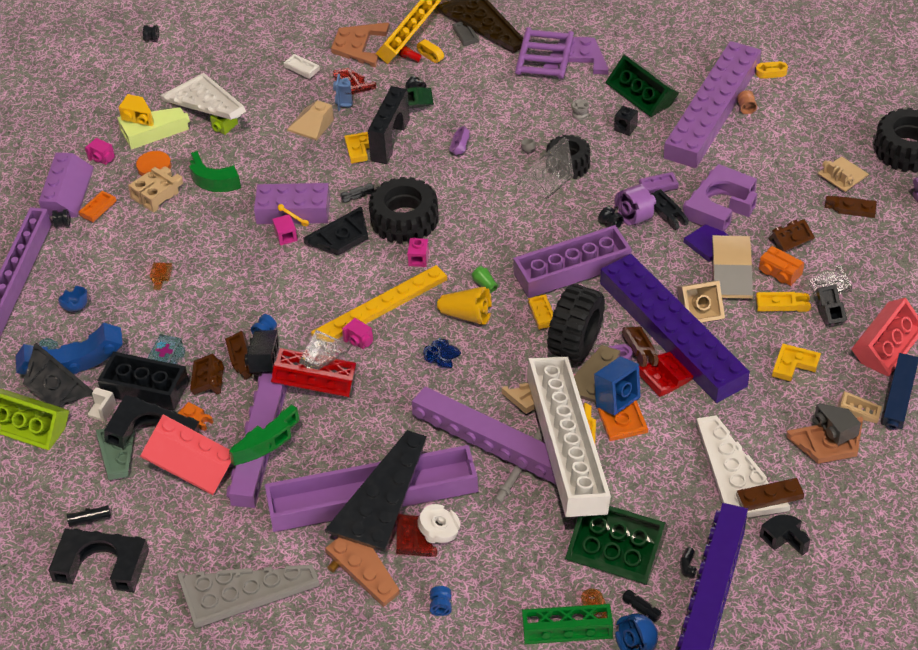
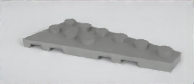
(234, 591)

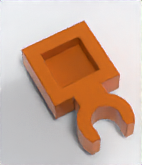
(197, 413)

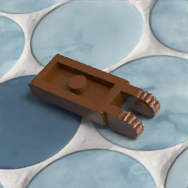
(640, 345)

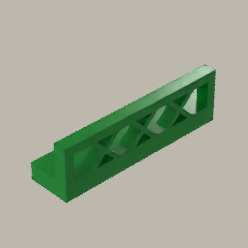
(567, 628)

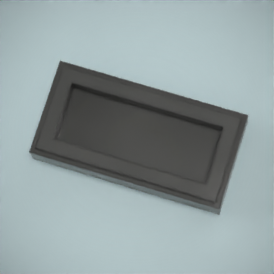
(465, 34)

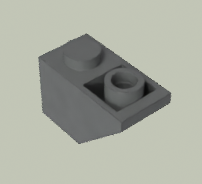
(837, 422)

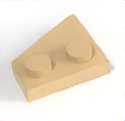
(520, 397)

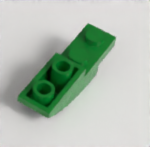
(263, 441)

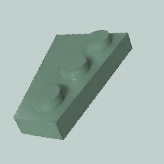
(114, 458)

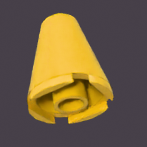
(467, 305)

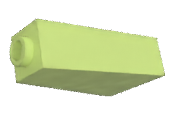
(166, 123)

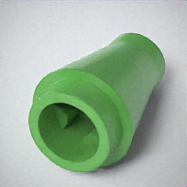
(483, 278)

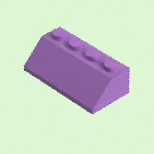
(66, 184)

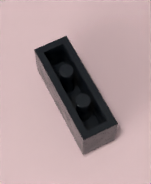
(262, 351)

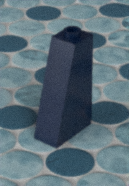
(900, 391)

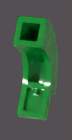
(211, 179)

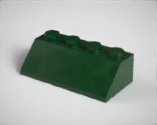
(641, 86)

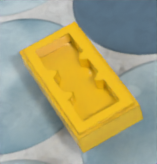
(541, 310)

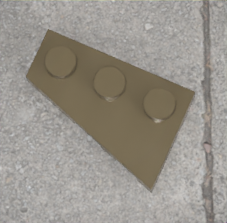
(585, 376)

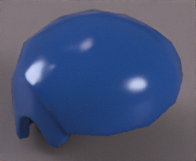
(74, 300)

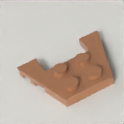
(352, 41)

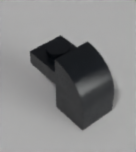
(785, 529)

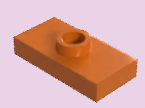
(97, 206)

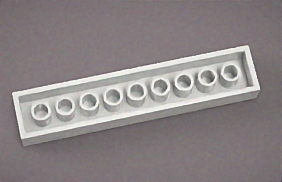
(568, 437)

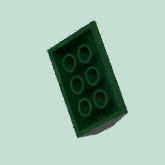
(618, 543)

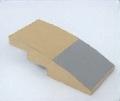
(733, 265)

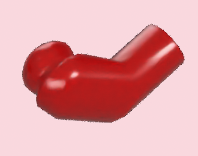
(407, 52)

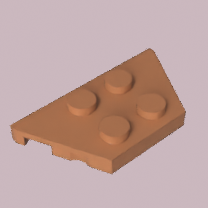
(819, 447)

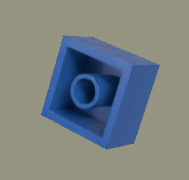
(617, 385)

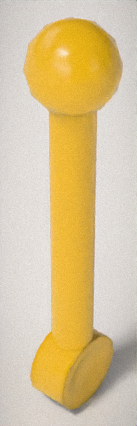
(303, 222)

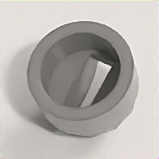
(528, 145)

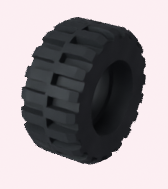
(889, 142)
(403, 194)
(576, 322)

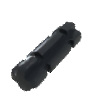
(357, 192)
(641, 605)

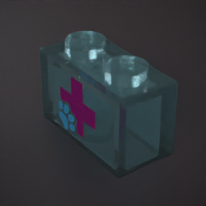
(167, 349)

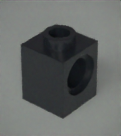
(626, 120)

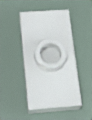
(301, 66)

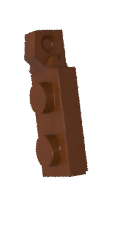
(851, 206)
(237, 349)

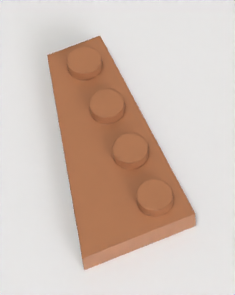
(365, 568)

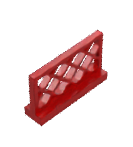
(318, 380)

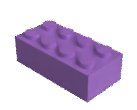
(304, 200)

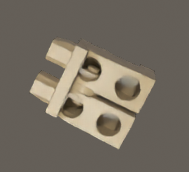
(155, 187)

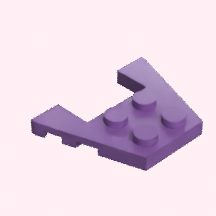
(582, 50)

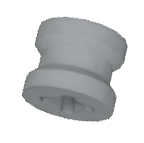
(580, 109)

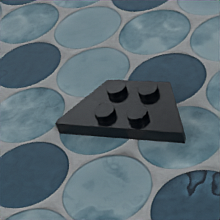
(340, 234)
(52, 380)

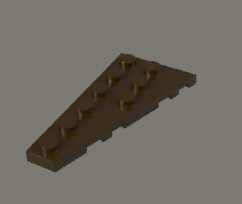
(484, 20)

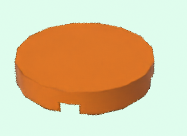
(152, 159)

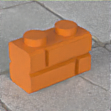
(781, 265)

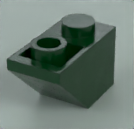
(419, 97)

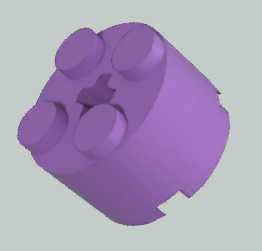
(635, 204)

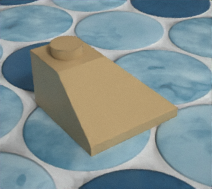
(313, 120)
(703, 300)

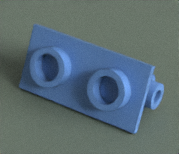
(342, 88)

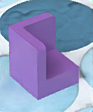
(743, 207)

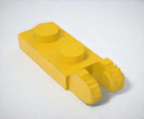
(782, 301)

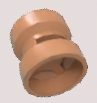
(747, 102)

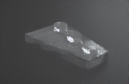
(323, 350)

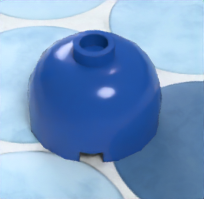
(636, 630)

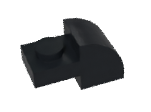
(830, 308)

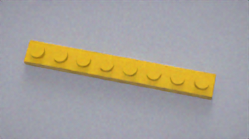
(386, 301)

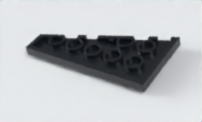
(376, 505)

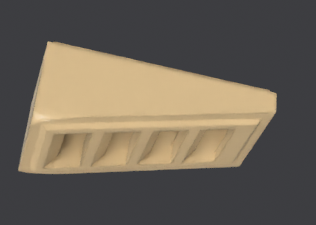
(849, 400)

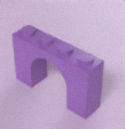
(719, 181)

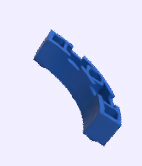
(78, 355)

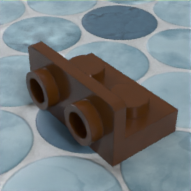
(792, 236)
(207, 374)

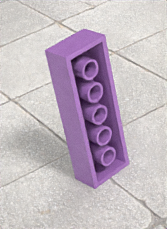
(569, 261)

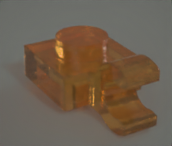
(159, 273)

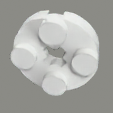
(434, 532)

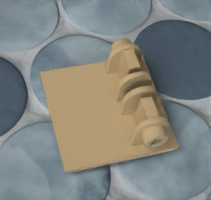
(842, 173)

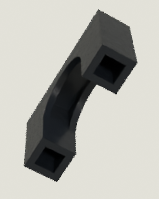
(391, 115)
(135, 413)
(79, 544)

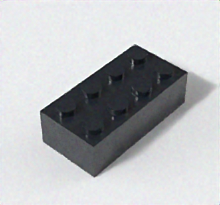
(144, 378)

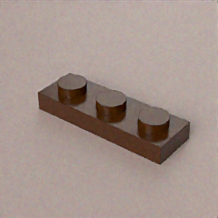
(770, 494)

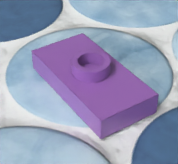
(664, 182)

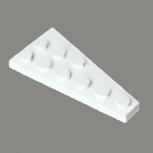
(205, 96)
(731, 466)

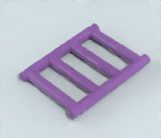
(541, 58)

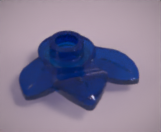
(441, 353)

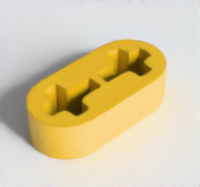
(430, 51)
(771, 69)

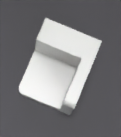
(103, 405)

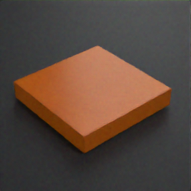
(625, 423)

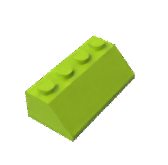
(31, 419)

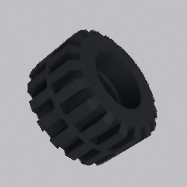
(579, 153)

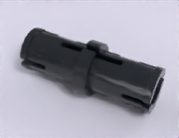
(88, 516)

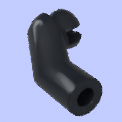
(686, 559)

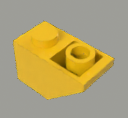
(135, 110)

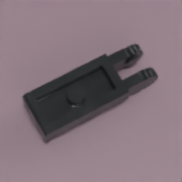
(669, 210)

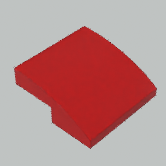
(665, 376)

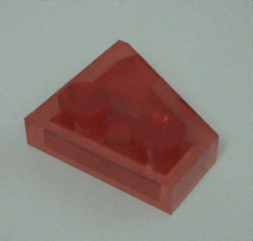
(358, 81)
(410, 539)

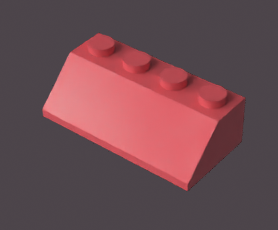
(887, 336)
(187, 454)

